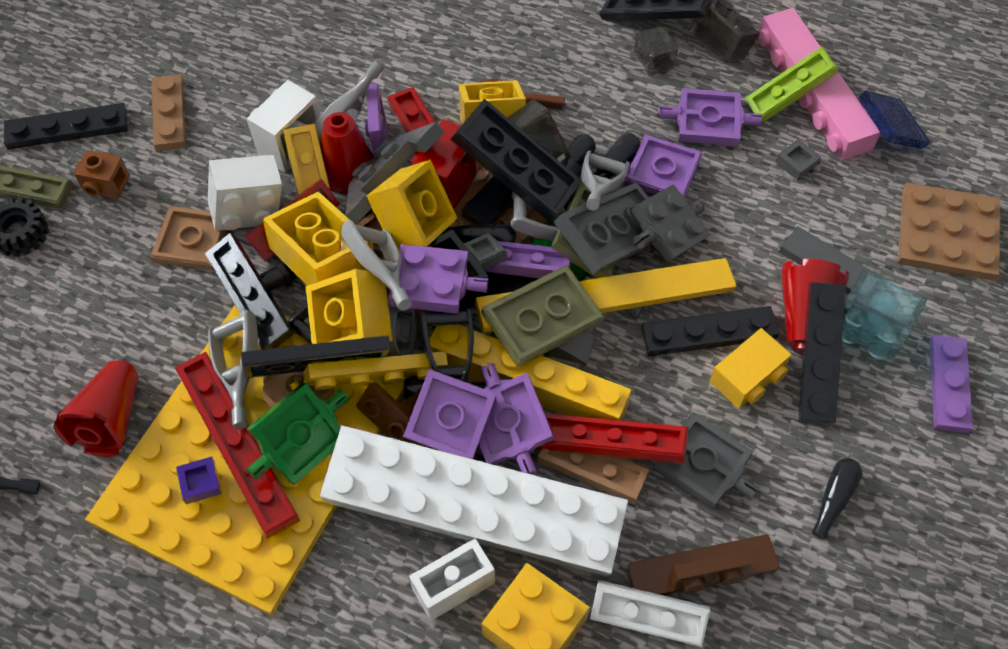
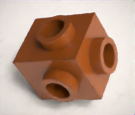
(101, 174)

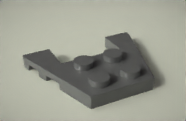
(388, 159)

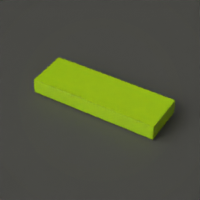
(792, 84)

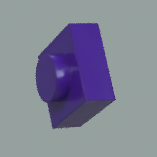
(198, 480)

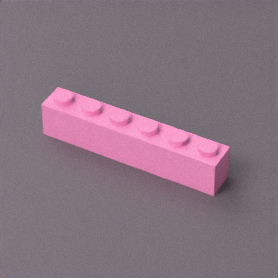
(830, 104)

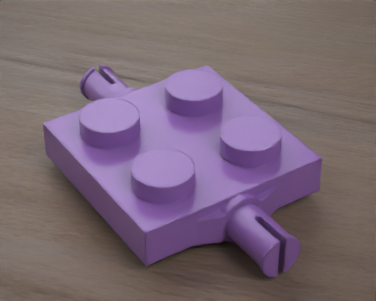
(710, 117)
(436, 278)
(515, 421)

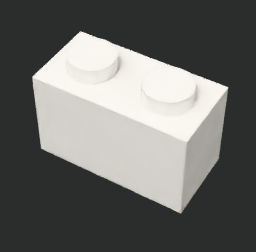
(452, 579)

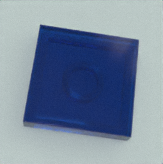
(893, 120)

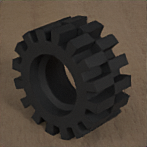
(29, 234)

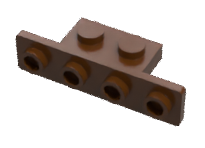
(387, 412)
(704, 566)

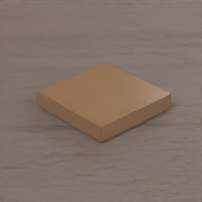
(186, 238)

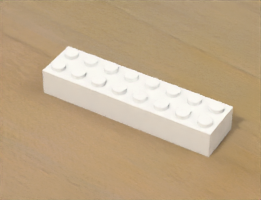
(474, 501)

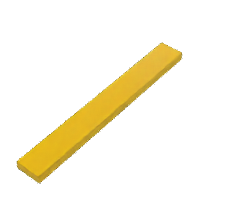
(647, 287)

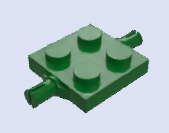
(296, 433)

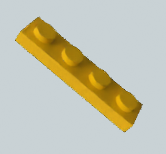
(362, 371)

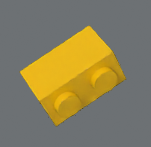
(750, 369)

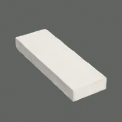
(650, 613)

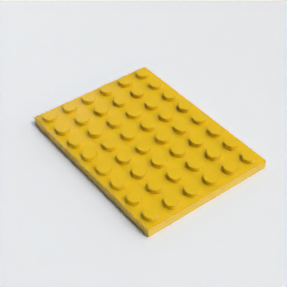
(219, 535)

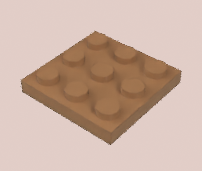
(950, 231)

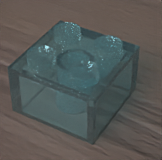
(879, 315)

